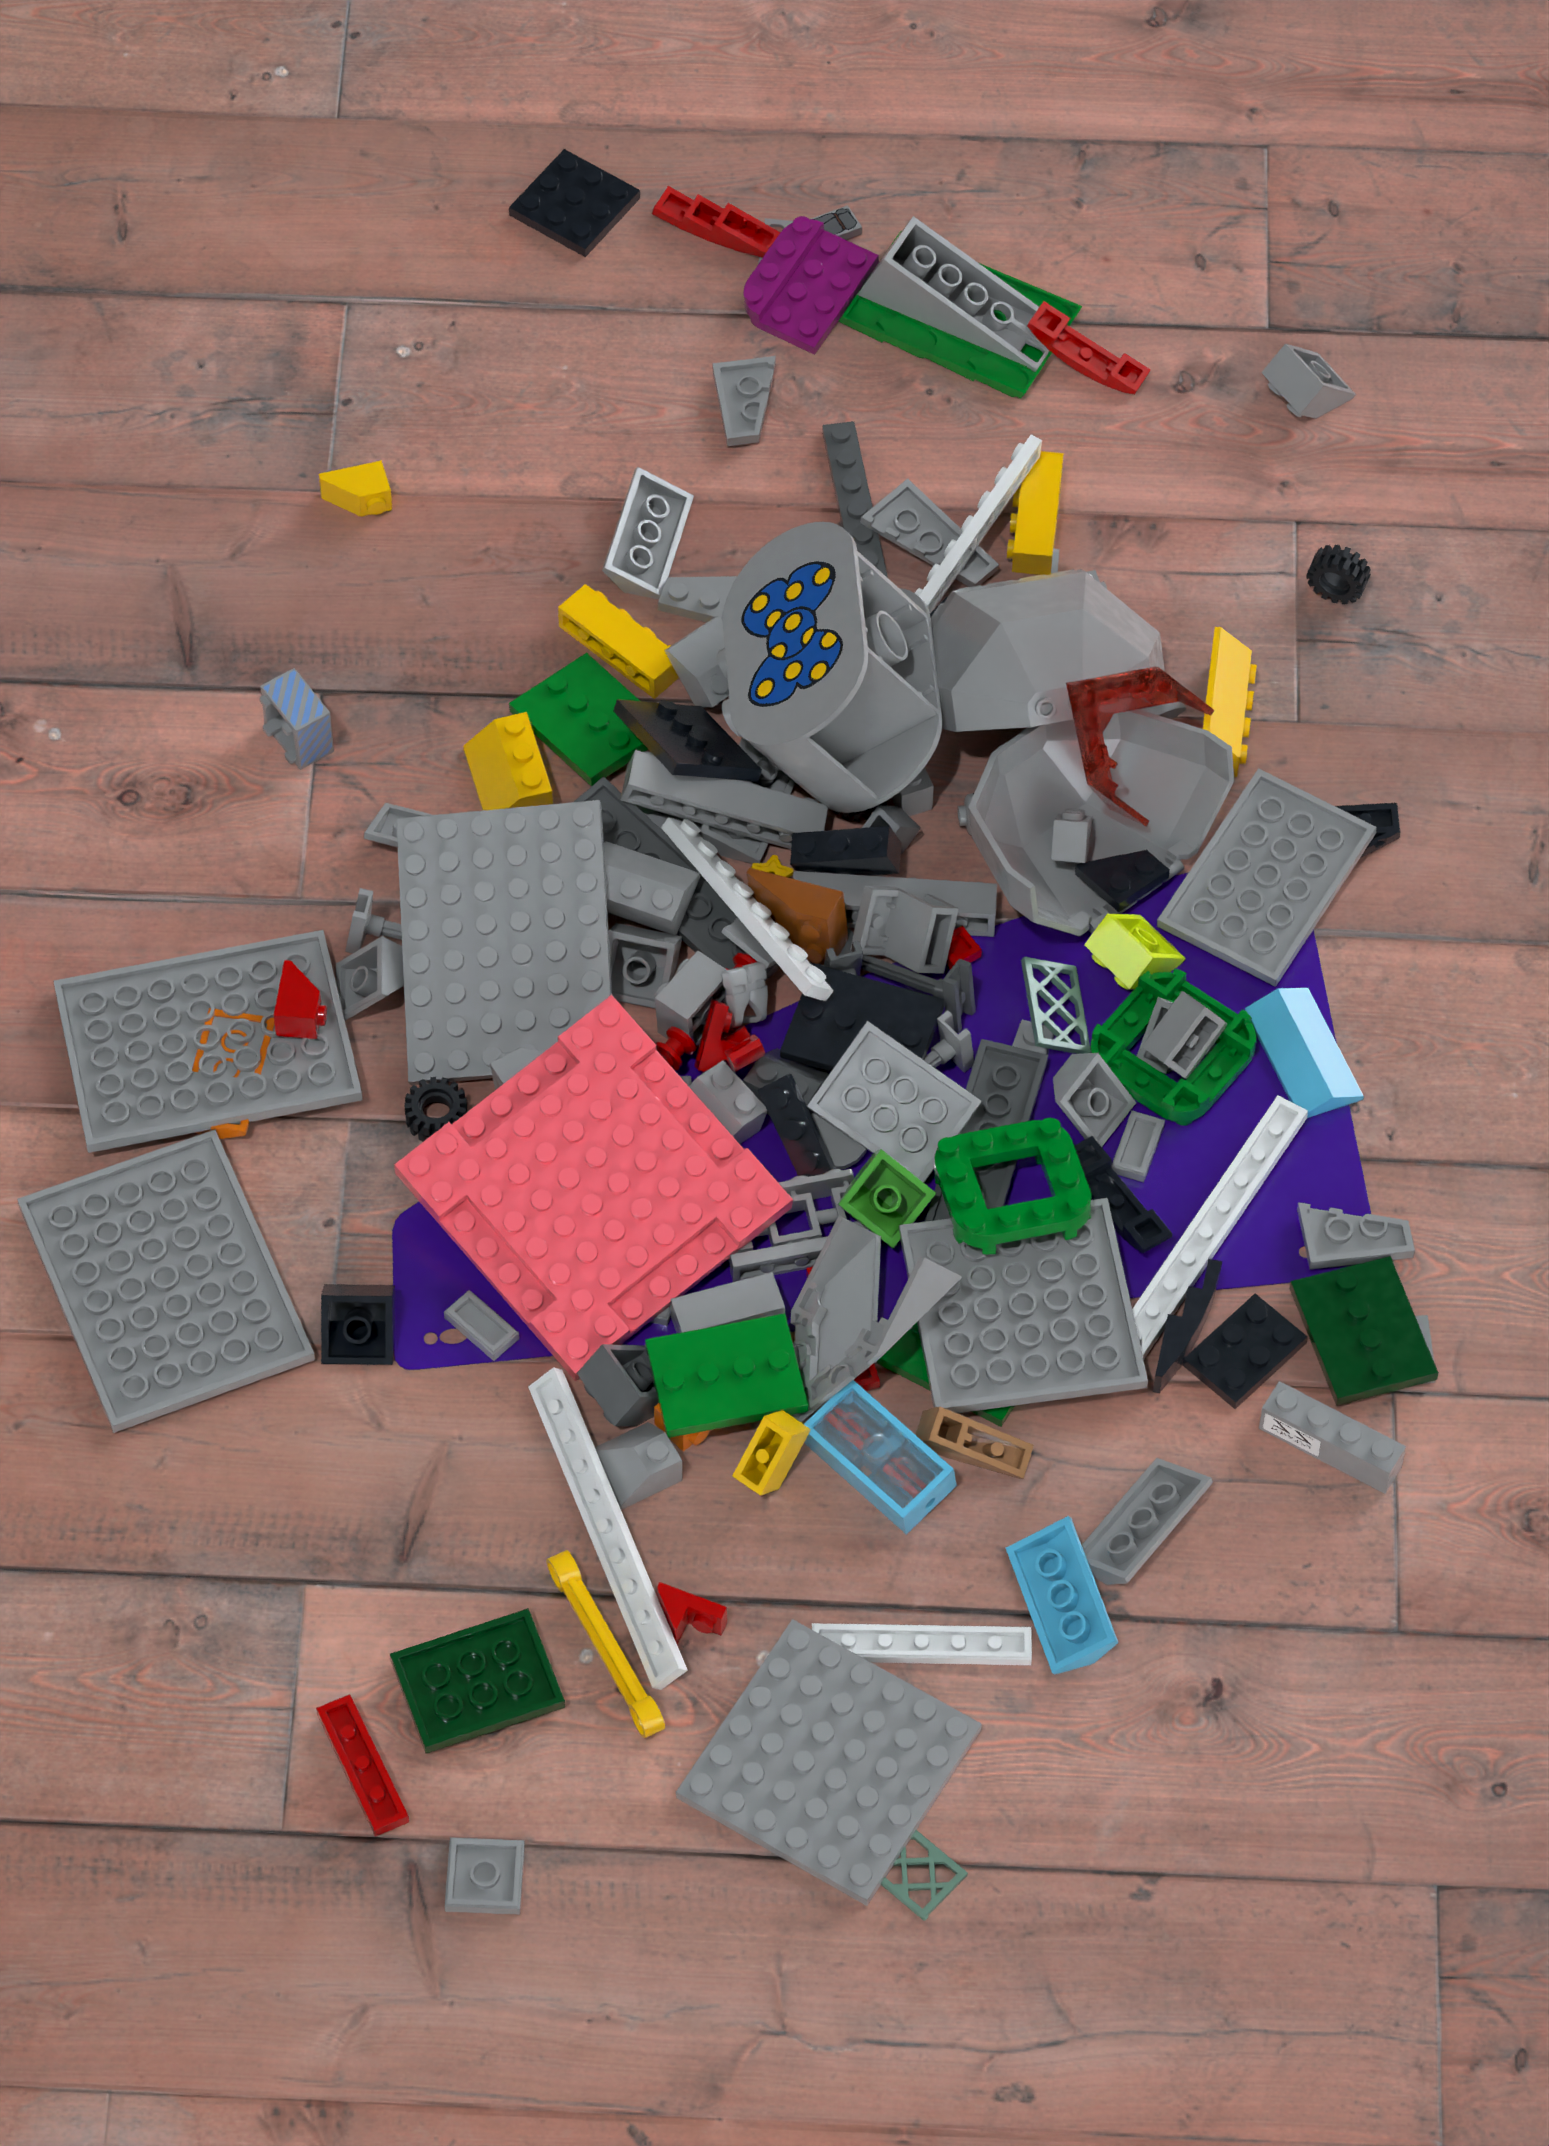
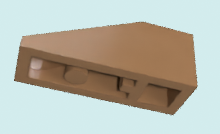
(973, 1442)

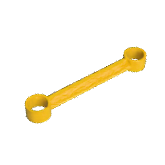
(641, 1707)

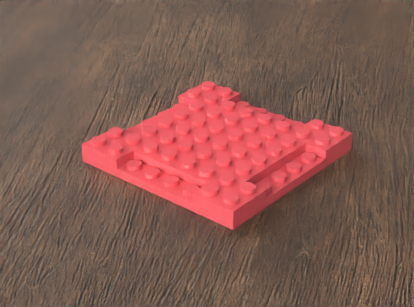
(593, 1187)

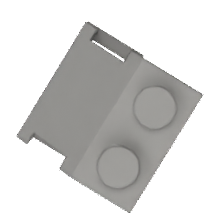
(905, 928)

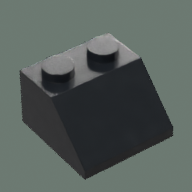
(357, 1324)

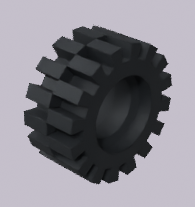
(1338, 574)
(430, 1094)

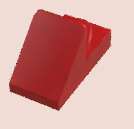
(712, 1045)
(687, 1608)

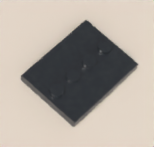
(687, 740)
(826, 1029)

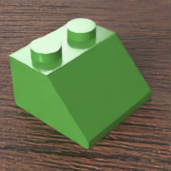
(885, 1197)

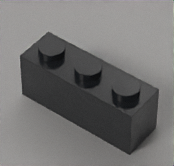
(847, 851)

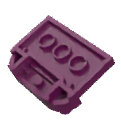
(806, 283)

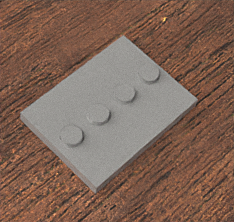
(893, 1101)

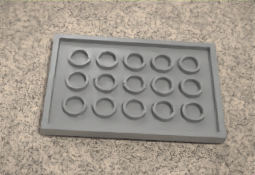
(1266, 877)

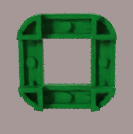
(1152, 1088)
(984, 1227)

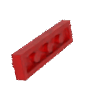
(362, 1765)

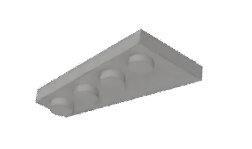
(924, 530)

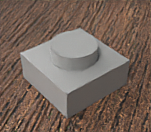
(1025, 1038)

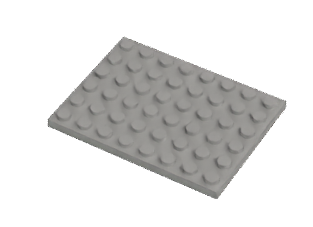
(499, 932)
(140, 1027)
(165, 1280)

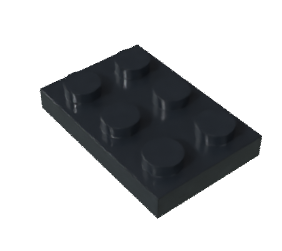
(1245, 1351)

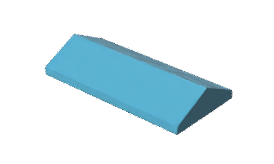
(1303, 1051)
(1062, 1597)

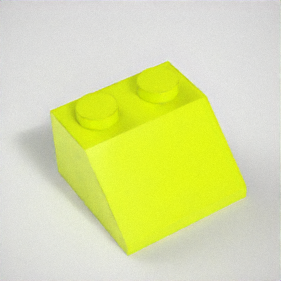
(1131, 948)

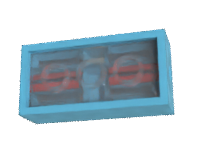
(879, 1456)

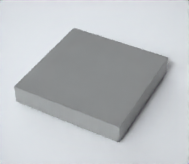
(484, 1876)

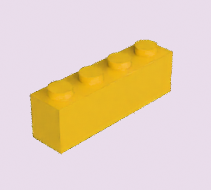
(1036, 516)
(617, 640)

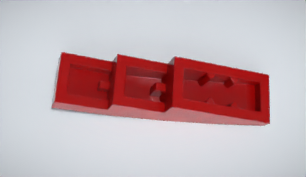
(718, 225)

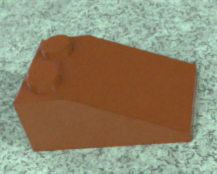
(807, 911)

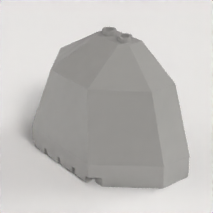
(1019, 641)
(1163, 771)

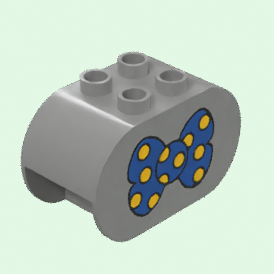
(830, 669)

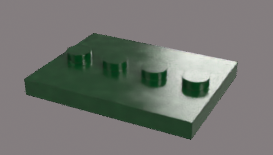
(1363, 1330)
(477, 1680)

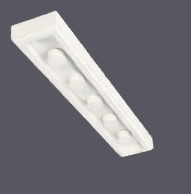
(933, 1643)

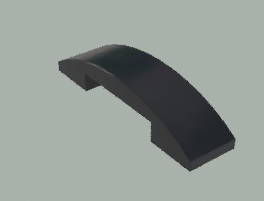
(1130, 1219)

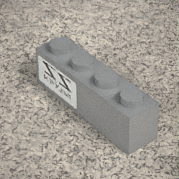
(1332, 1437)

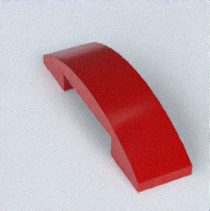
(1085, 355)
(746, 1051)

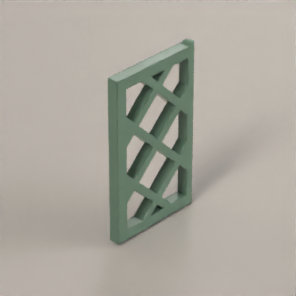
(1050, 970)
(935, 1856)

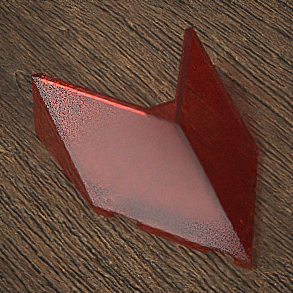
(1094, 704)

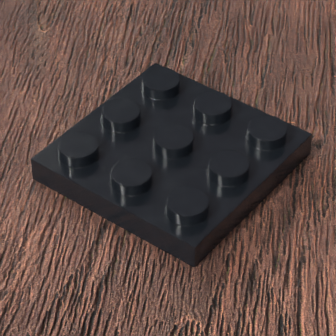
(574, 202)

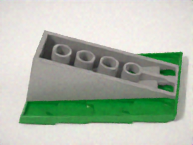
(954, 311)

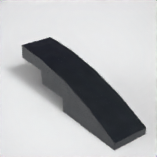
(1184, 1331)

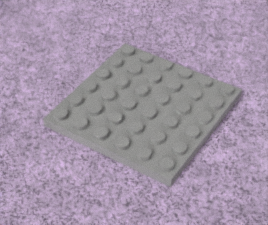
(1027, 1321)
(829, 1761)

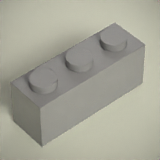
(727, 1304)

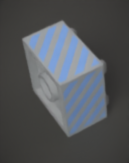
(296, 719)

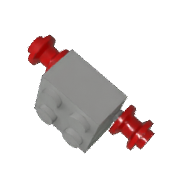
(685, 1004)

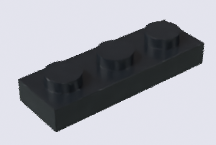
(796, 1127)

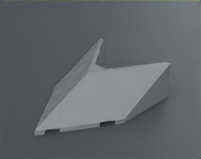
(839, 1311)

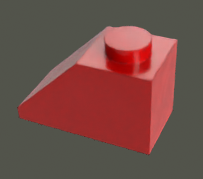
(298, 1005)

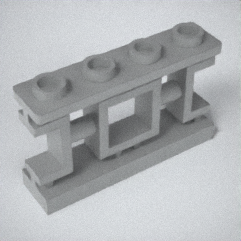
(799, 1249)

